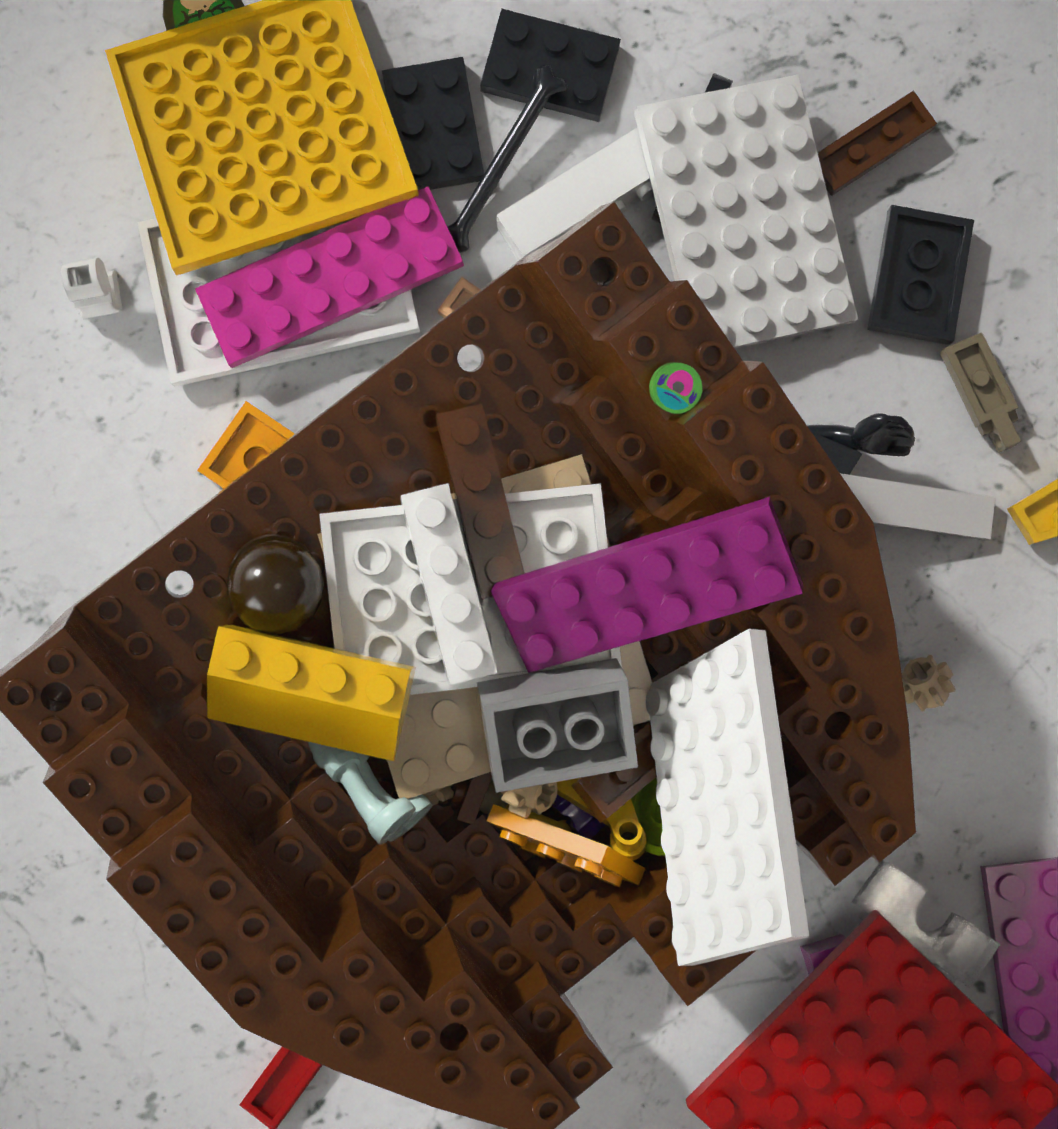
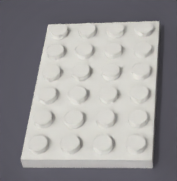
(747, 209)
(188, 337)
(380, 596)
(725, 804)

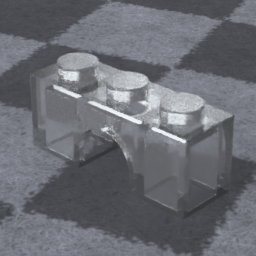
(954, 948)

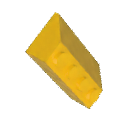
(308, 691)

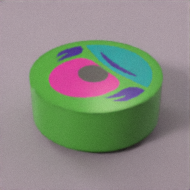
(675, 387)

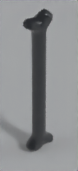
(546, 86)

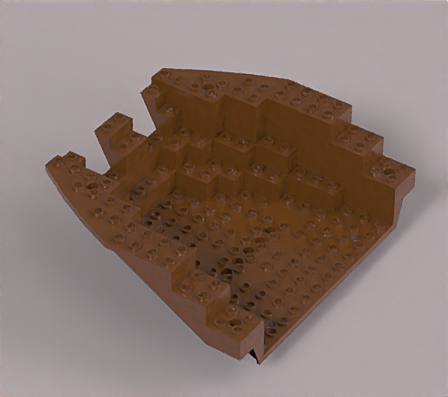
(451, 948)

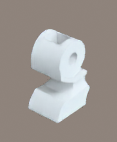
(91, 288)

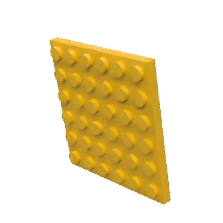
(259, 127)

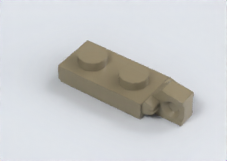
(983, 390)

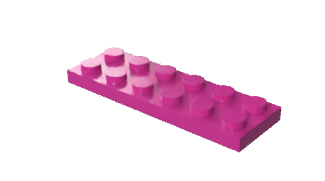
(329, 277)

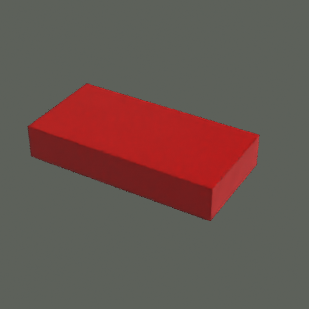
(279, 1087)

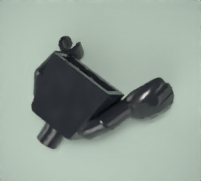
(874, 435)

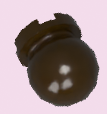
(274, 584)

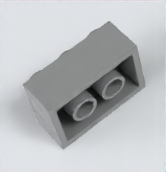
(558, 724)

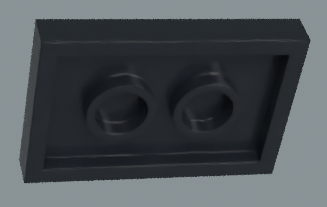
(575, 54)
(435, 122)
(920, 274)

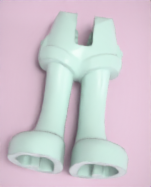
(384, 815)

